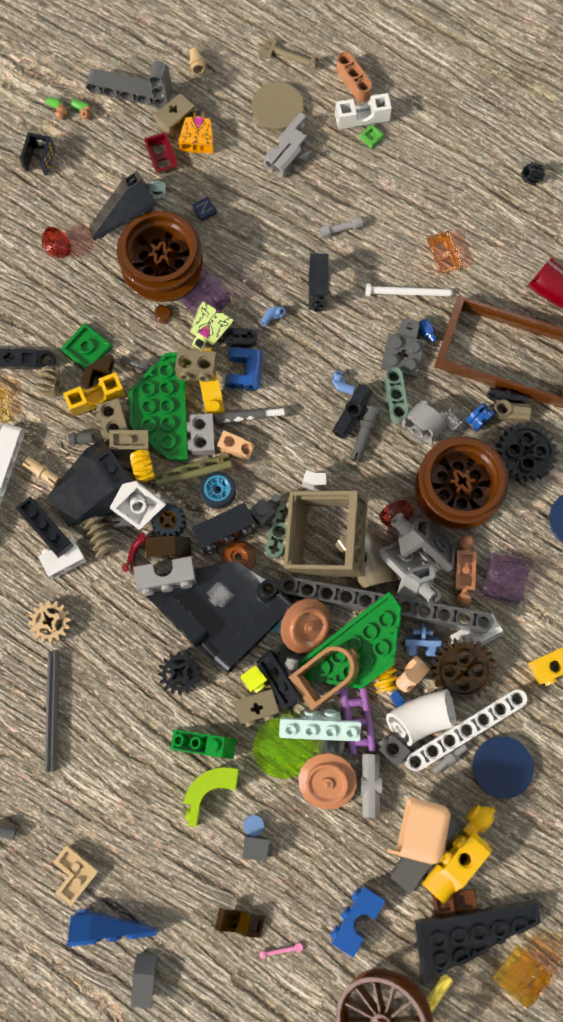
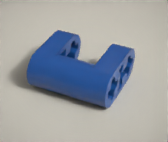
(253, 366)

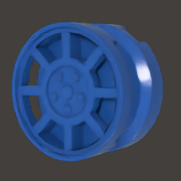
(480, 417)

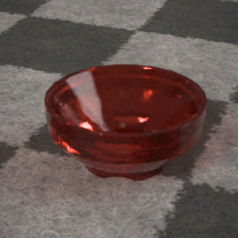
(55, 242)
(391, 510)

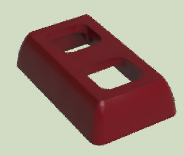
(163, 139)

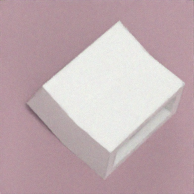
(314, 481)

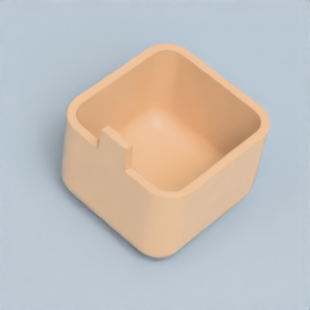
(423, 831)

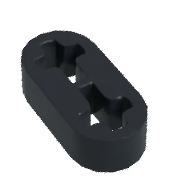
(240, 337)

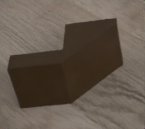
(100, 368)
(168, 546)
(240, 922)

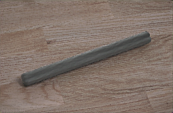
(52, 711)

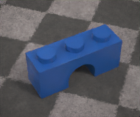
(364, 903)

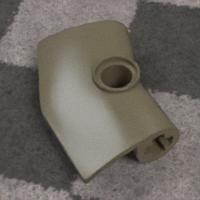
(375, 569)

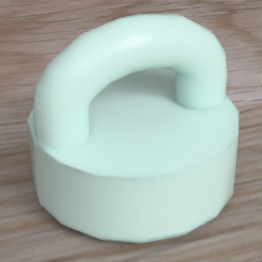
(157, 186)

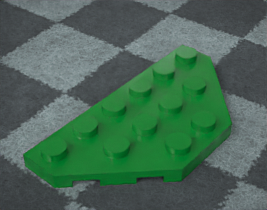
(160, 406)
(374, 638)

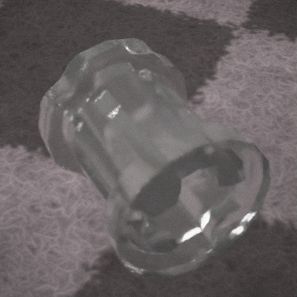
(452, 420)

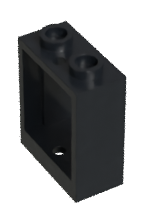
(318, 282)

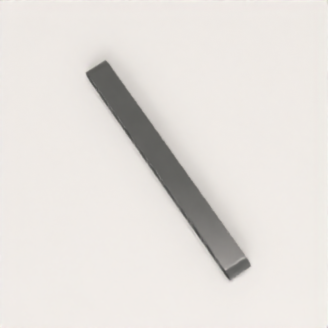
(413, 614)

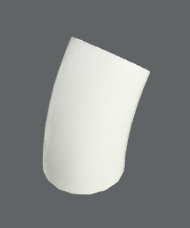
(422, 717)

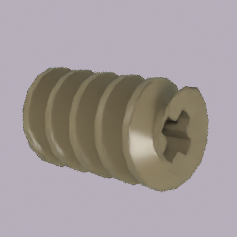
(98, 536)

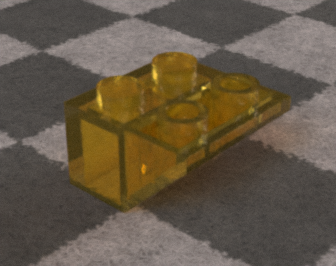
(522, 976)

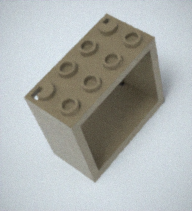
(296, 526)

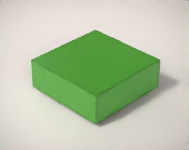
(371, 136)

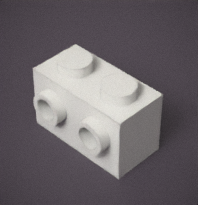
(58, 566)

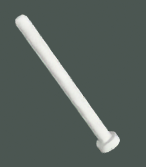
(406, 291)

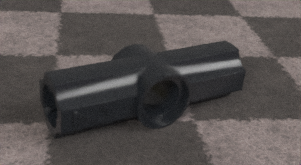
(357, 402)

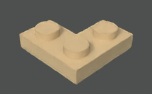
(79, 874)

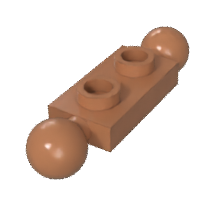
(465, 571)

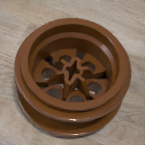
(166, 282)
(487, 466)

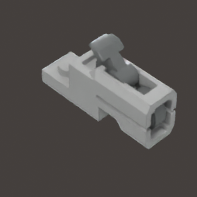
(290, 148)

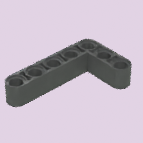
(150, 92)

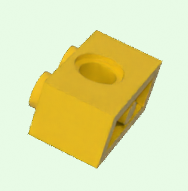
(542, 670)

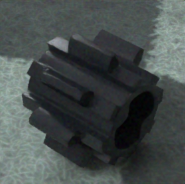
(533, 173)

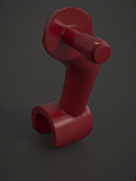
(133, 551)

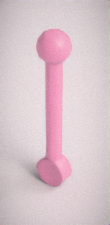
(298, 948)

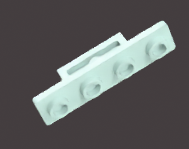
(320, 726)

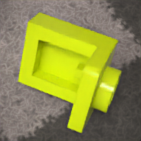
(254, 679)

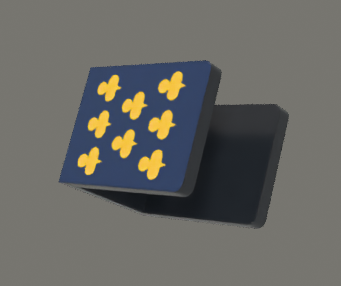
(29, 147)

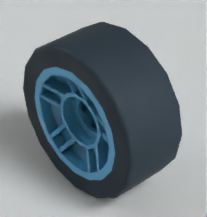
(223, 482)

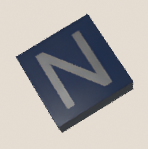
(204, 208)

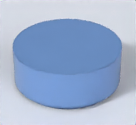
(253, 825)

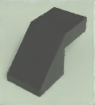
(143, 981)

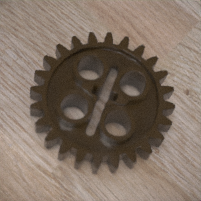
(450, 658)

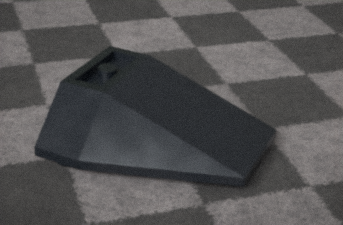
(124, 205)
(89, 485)

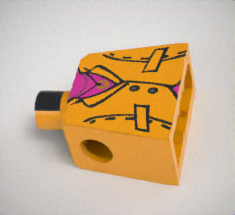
(196, 134)

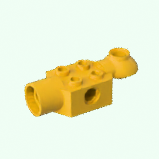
(451, 873)

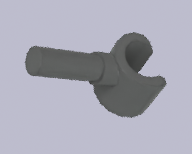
(142, 366)

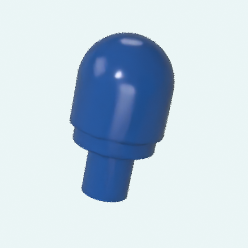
(427, 330)

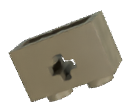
(173, 114)
(244, 705)

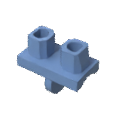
(430, 642)

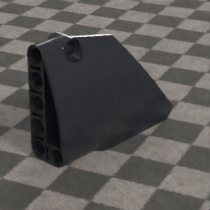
(229, 631)

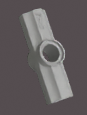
(370, 785)

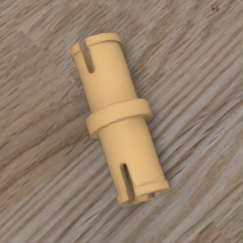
(41, 471)

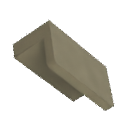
(129, 439)

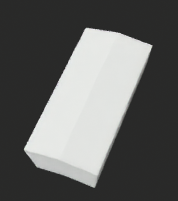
(495, 632)

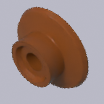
(243, 549)

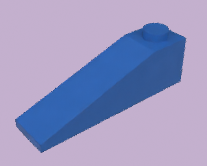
(91, 927)

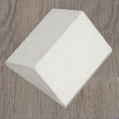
(136, 504)

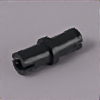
(512, 397)

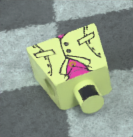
(208, 325)

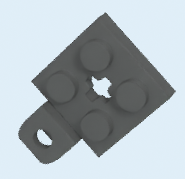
(406, 342)

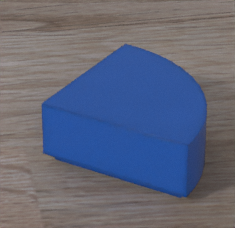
(397, 699)

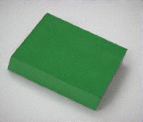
(86, 346)

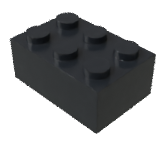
(224, 529)

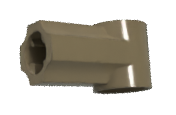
(512, 411)

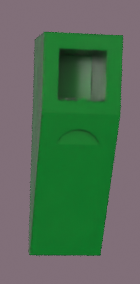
(203, 744)

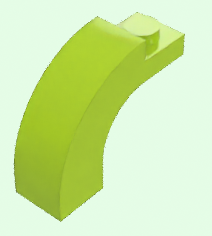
(215, 778)

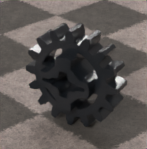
(173, 680)

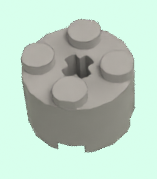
(424, 423)

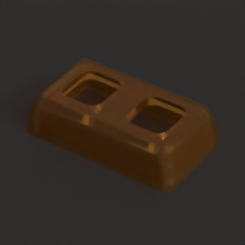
(450, 253)

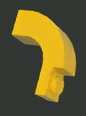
(212, 394)

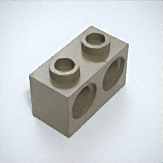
(196, 360)
(109, 422)

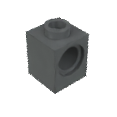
(402, 750)
(256, 848)

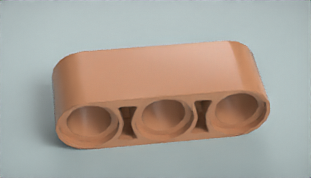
(353, 76)

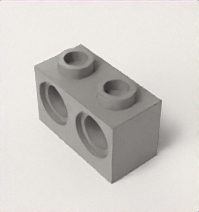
(205, 434)

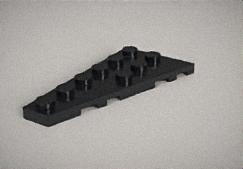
(465, 935)

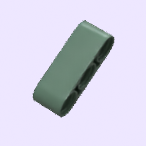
(396, 387)

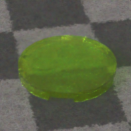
(277, 755)

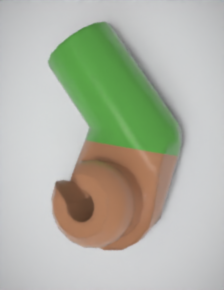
(61, 110)
(85, 111)

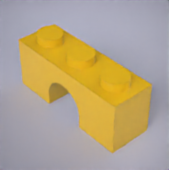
(84, 400)

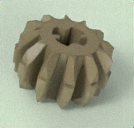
(49, 381)

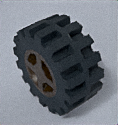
(164, 516)

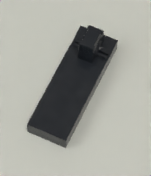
(279, 680)

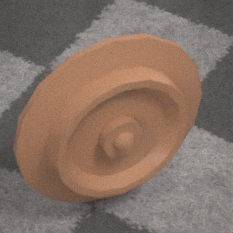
(305, 625)
(327, 781)

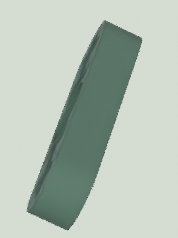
(270, 543)

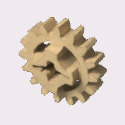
(42, 624)

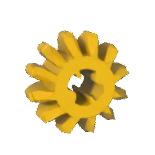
(142, 466)

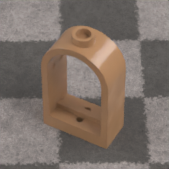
(306, 690)

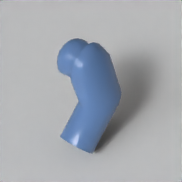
(272, 313)
(340, 384)

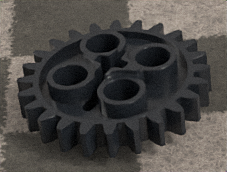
(538, 464)

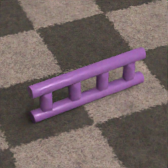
(366, 721)

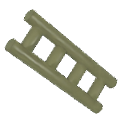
(193, 470)

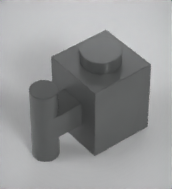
(264, 511)

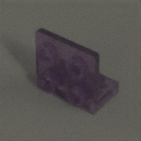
(206, 291)
(505, 578)

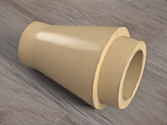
(197, 63)

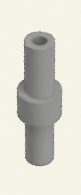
(449, 759)

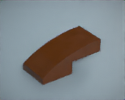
(460, 901)

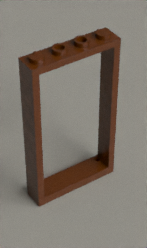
(508, 318)

